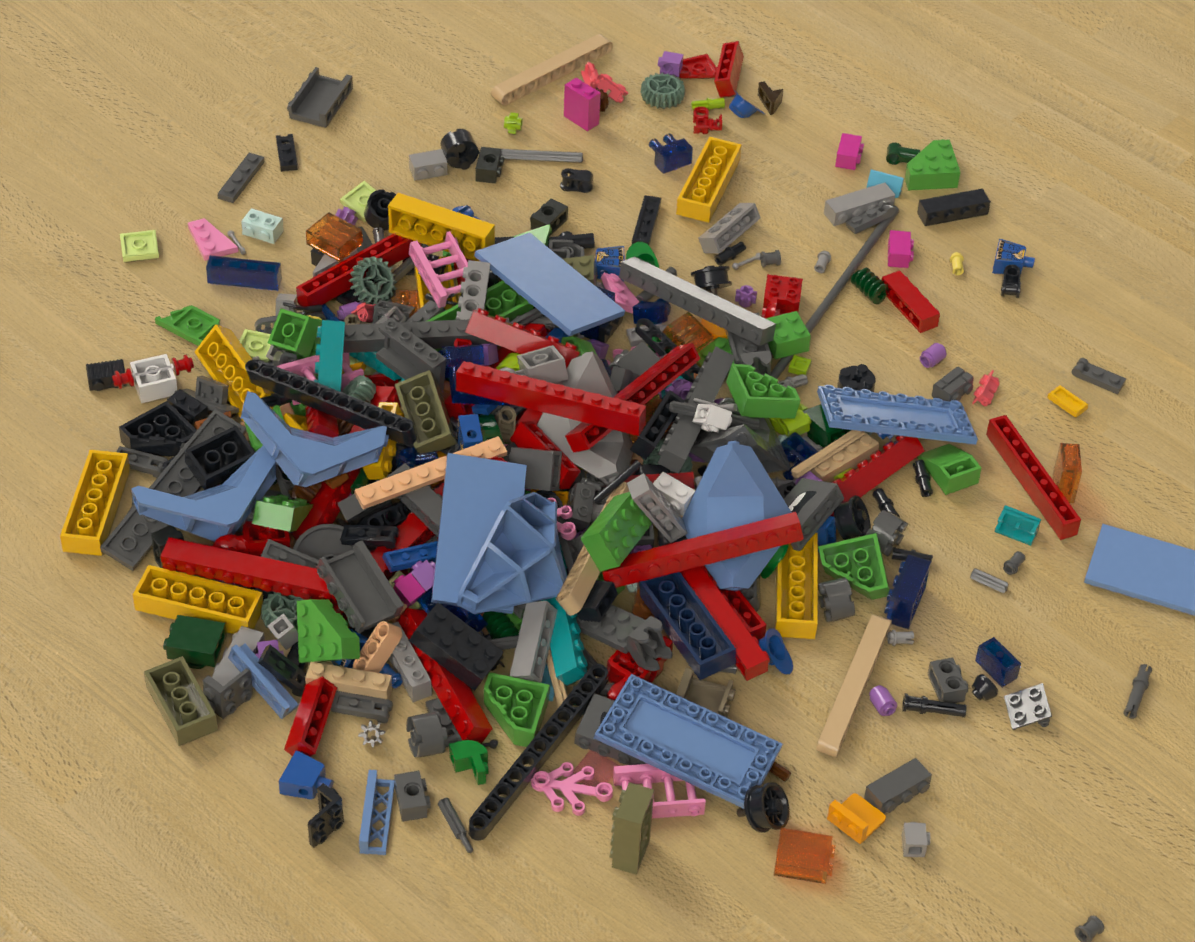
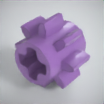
(347, 214)
(745, 296)

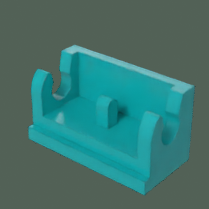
(1018, 525)

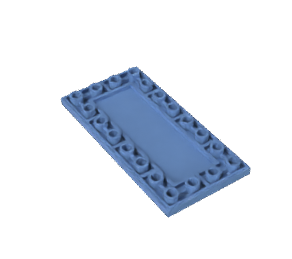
(550, 284)
(896, 414)
(471, 503)
(1143, 569)
(687, 740)

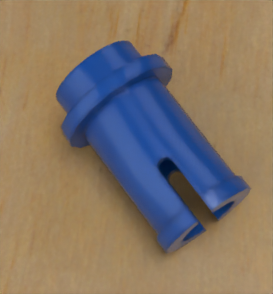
(396, 677)

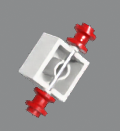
(153, 376)

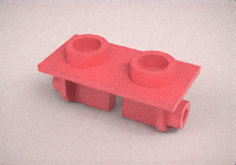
(590, 74)
(616, 90)
(364, 312)
(986, 390)

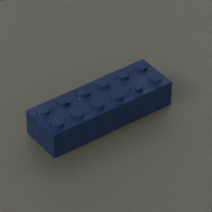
(688, 624)

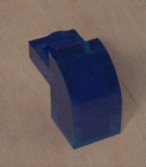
(655, 311)

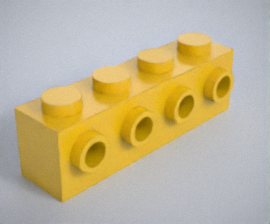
(380, 469)

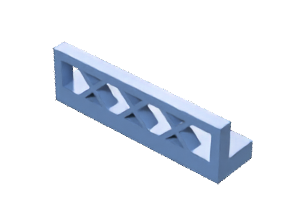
(263, 681)
(369, 811)

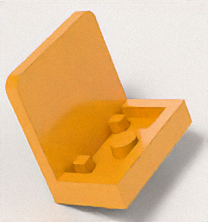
(855, 817)

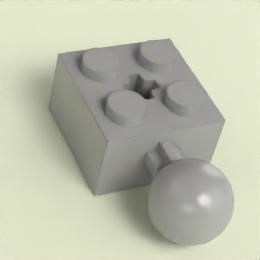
(542, 365)

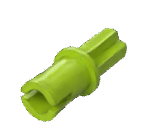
(709, 103)

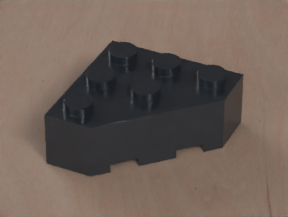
(157, 431)

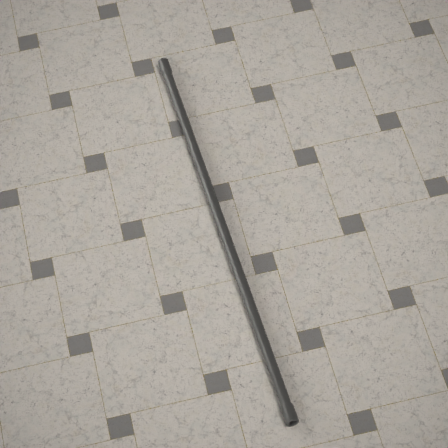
(839, 285)

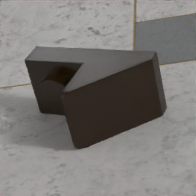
(770, 98)

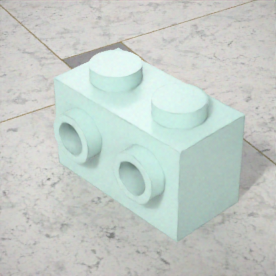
(262, 226)

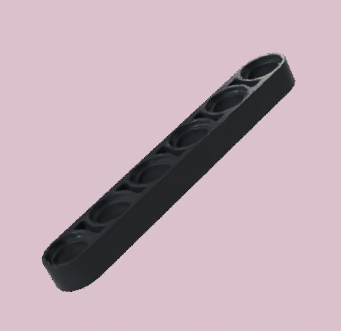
(659, 347)

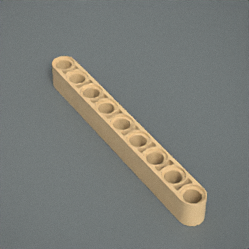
(551, 69)
(583, 573)
(854, 686)

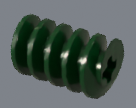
(870, 285)
(499, 625)

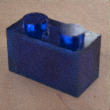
(998, 662)

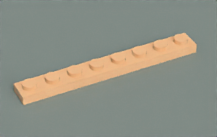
(422, 475)

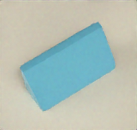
(894, 182)

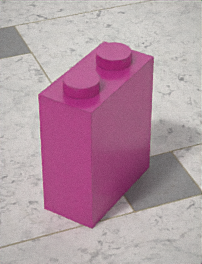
(581, 104)

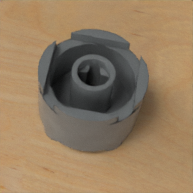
(888, 531)
(836, 599)
(426, 734)

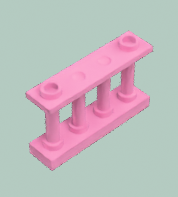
(425, 267)
(306, 368)
(648, 774)

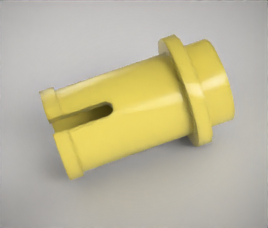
(957, 265)

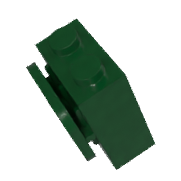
(820, 431)
(196, 641)

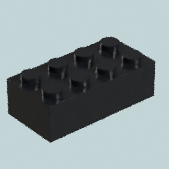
(456, 646)

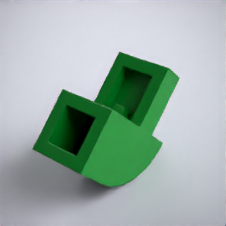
(470, 755)

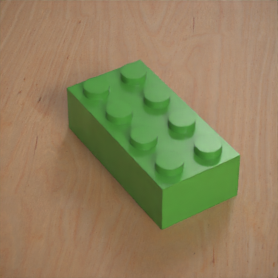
(615, 532)

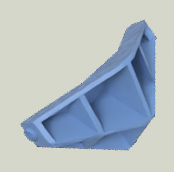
(307, 455)
(731, 495)
(216, 509)
(518, 560)

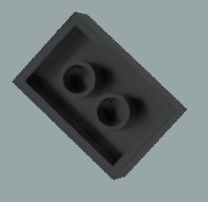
(218, 457)

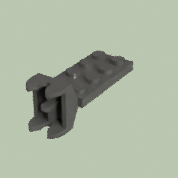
(750, 353)
(630, 634)

